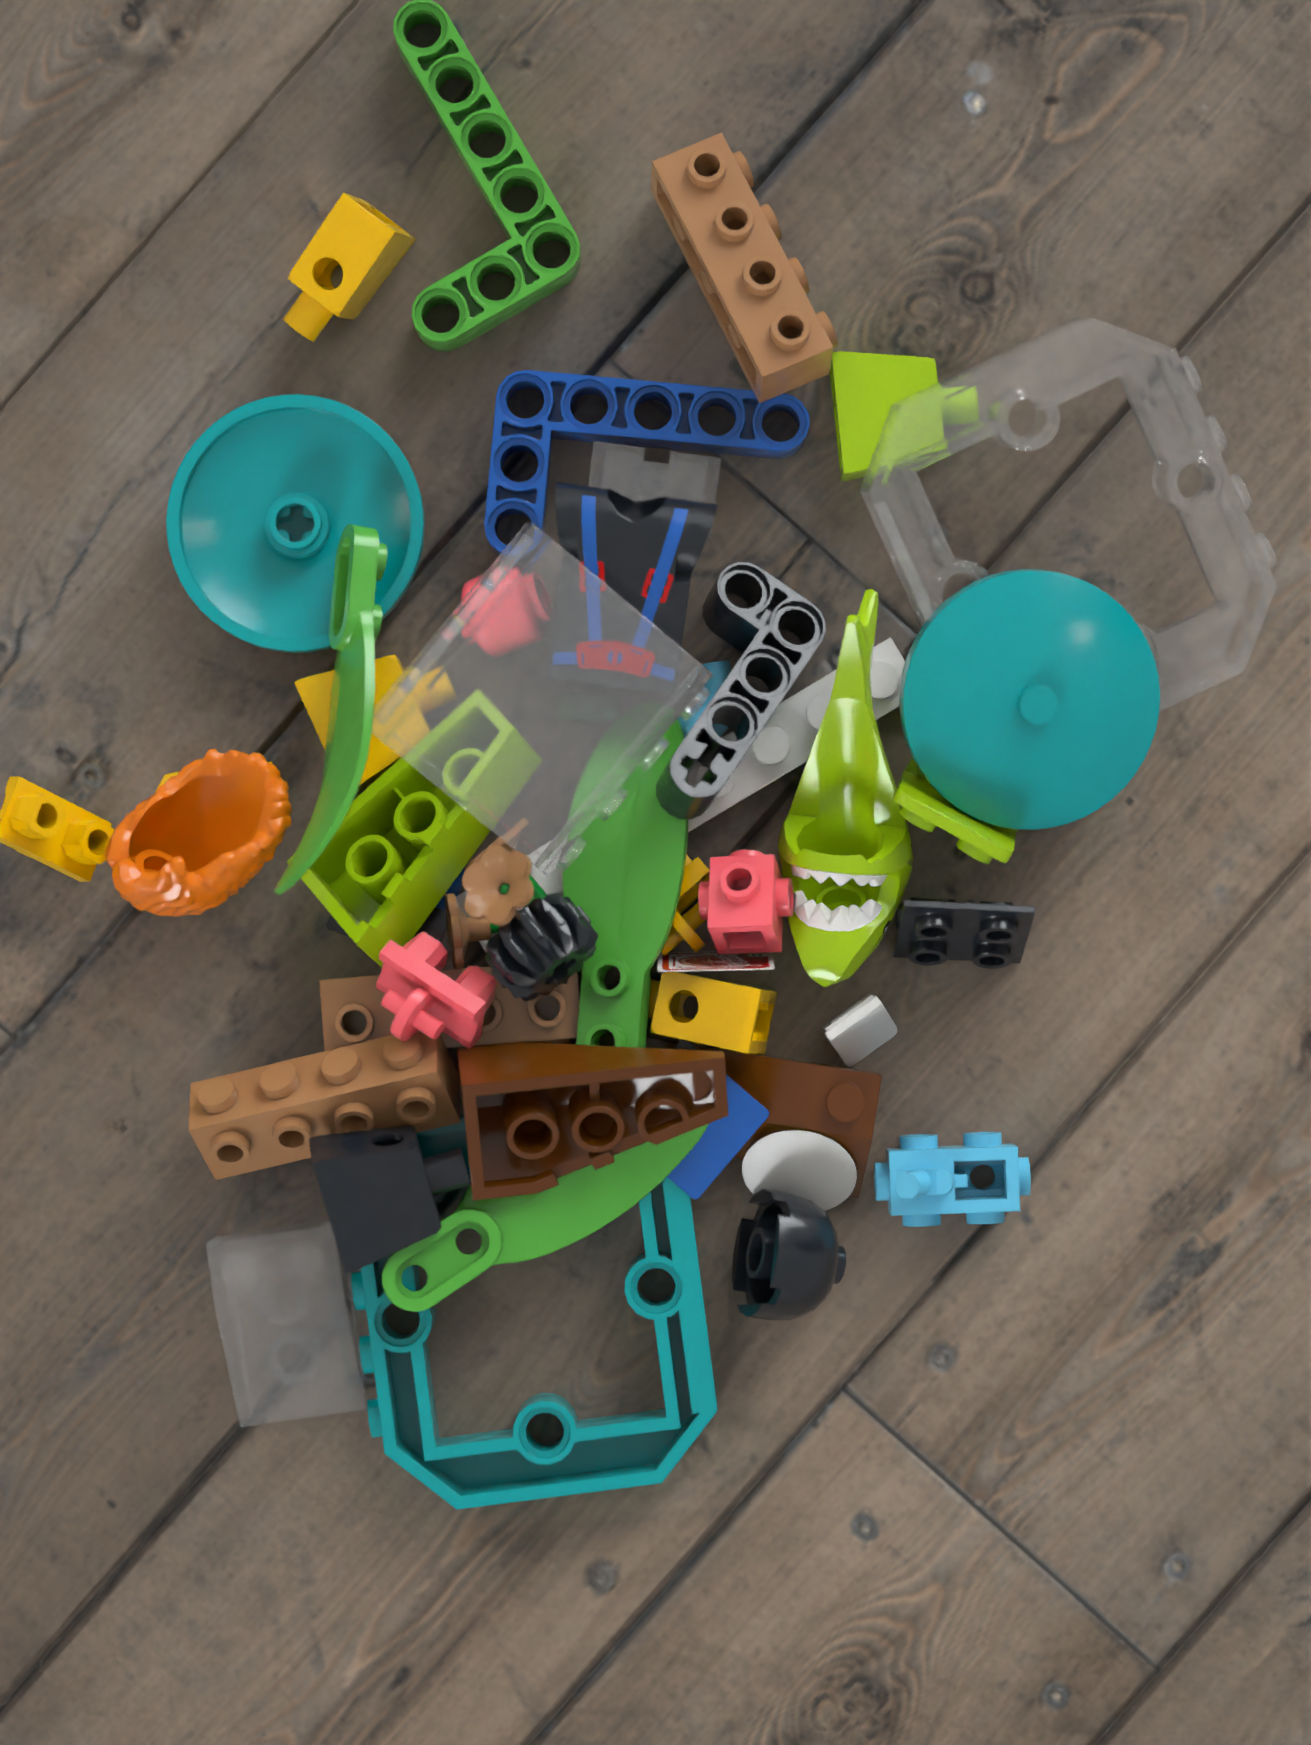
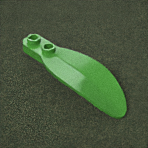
(353, 633)
(630, 890)
(531, 1224)

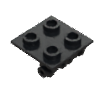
(981, 933)

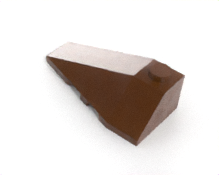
(805, 1098)
(570, 1106)

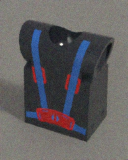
(637, 546)

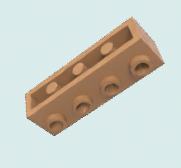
(742, 267)
(355, 1014)
(272, 1110)

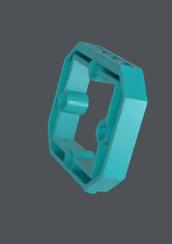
(592, 1451)

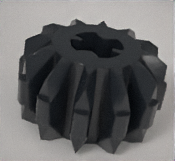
(541, 947)

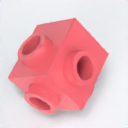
(746, 902)

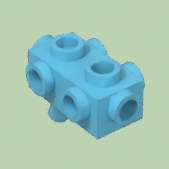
(935, 1180)

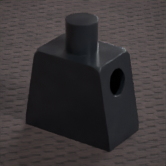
(382, 1190)

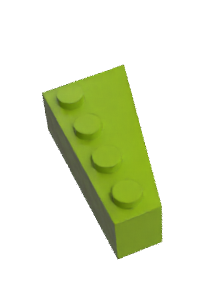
(393, 858)

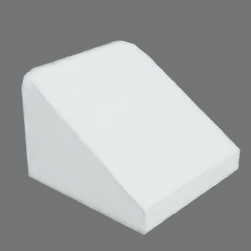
(860, 1029)

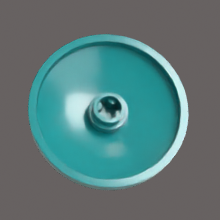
(265, 509)
(1029, 699)

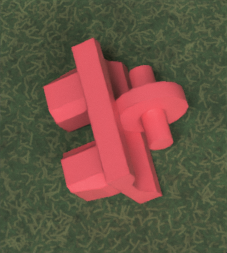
(429, 999)

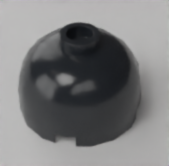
(785, 1257)

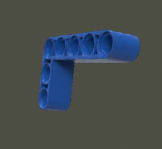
(618, 427)

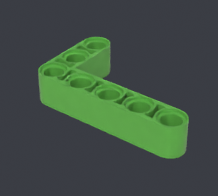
(494, 178)

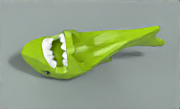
(843, 828)

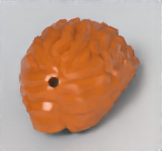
(200, 834)

